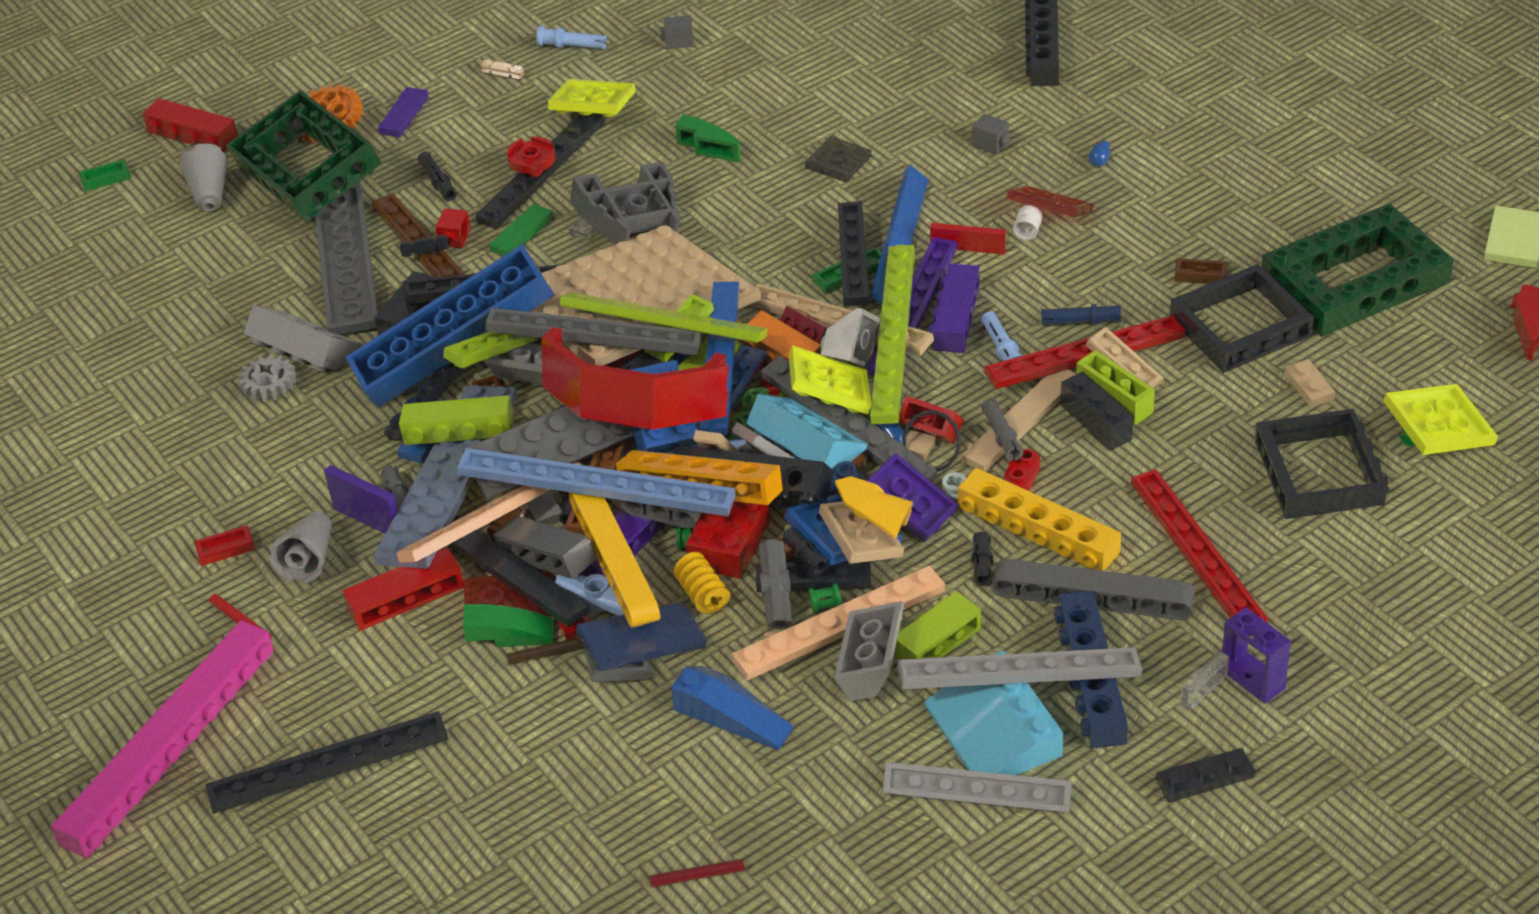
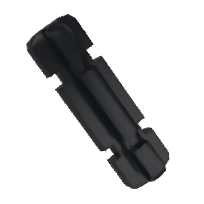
(424, 245)

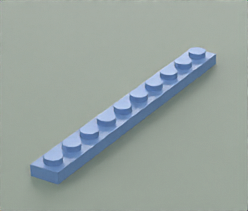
(597, 481)

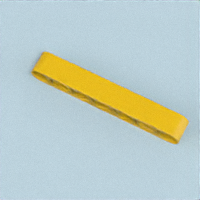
(616, 559)

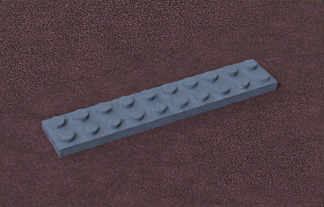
(434, 493)

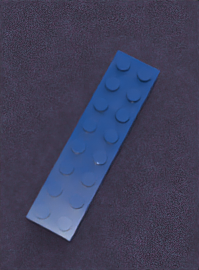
(417, 343)

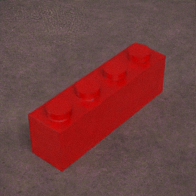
(189, 124)
(402, 590)

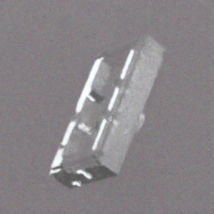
(1204, 680)

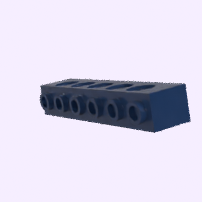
(1097, 699)

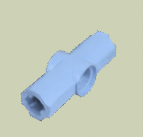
(593, 591)

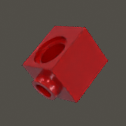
(455, 226)

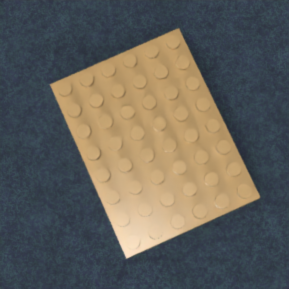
(647, 270)

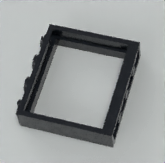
(1251, 347)
(1313, 427)

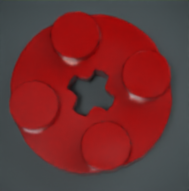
(531, 156)

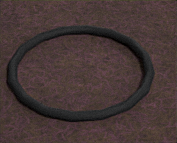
(904, 440)

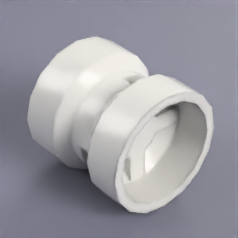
(1027, 222)

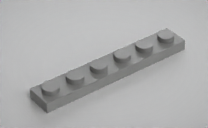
(977, 787)

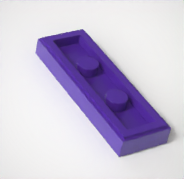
(403, 112)

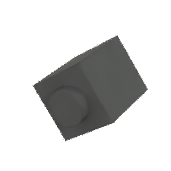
(677, 32)
(990, 134)

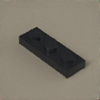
(1205, 775)

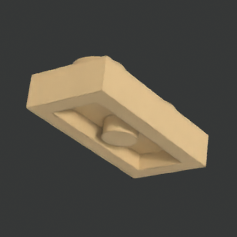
(1309, 383)

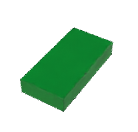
(105, 175)

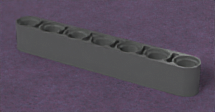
(1112, 590)

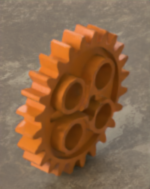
(340, 102)

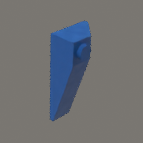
(727, 705)

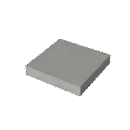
(758, 441)

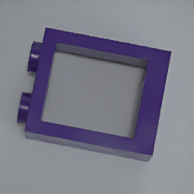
(1268, 678)

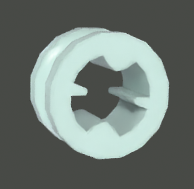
(951, 483)

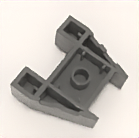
(630, 207)

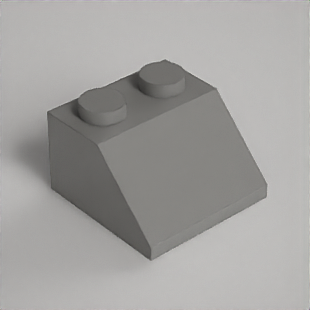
(852, 338)

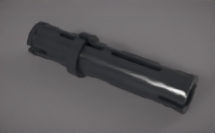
(440, 181)

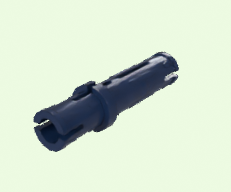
(1081, 315)

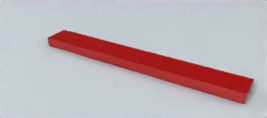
(1067, 355)
(1194, 544)

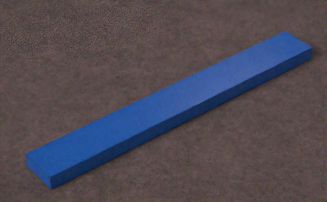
(902, 223)
(725, 303)

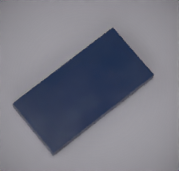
(616, 644)

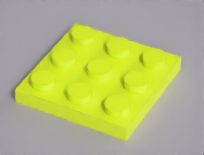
(591, 97)
(829, 380)
(1440, 419)

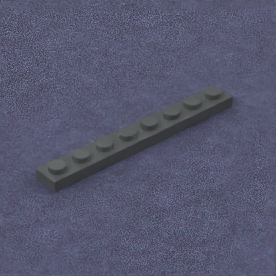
(595, 331)
(880, 444)

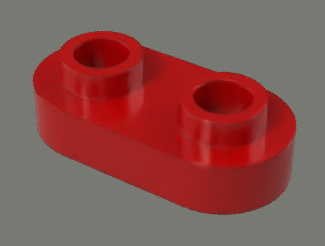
(1024, 470)

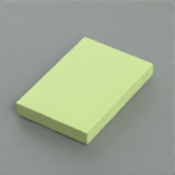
(1513, 237)

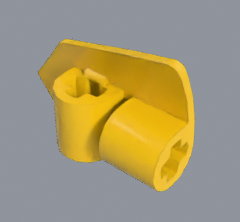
(872, 504)

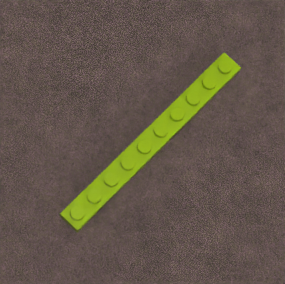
(893, 335)

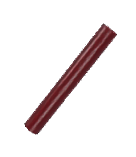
(697, 873)

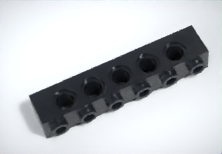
(1042, 42)
(815, 475)

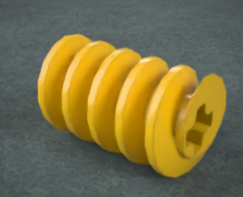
(701, 583)

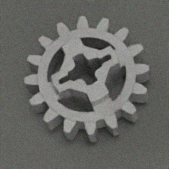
(267, 378)

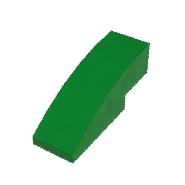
(707, 139)
(507, 625)

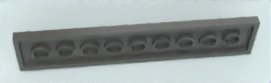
(346, 264)

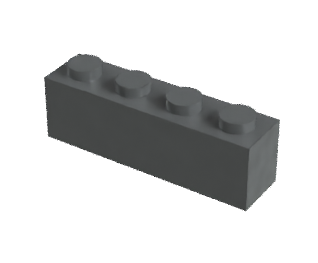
(546, 546)

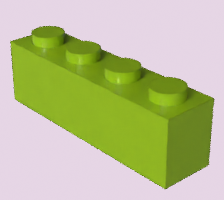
(455, 420)

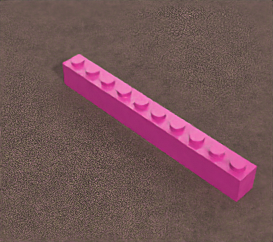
(162, 740)

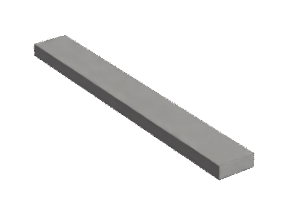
(1019, 668)

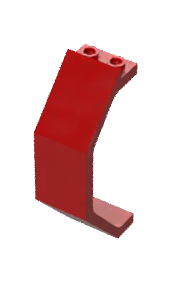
(630, 395)

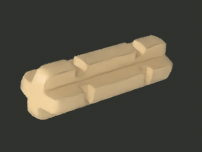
(502, 69)

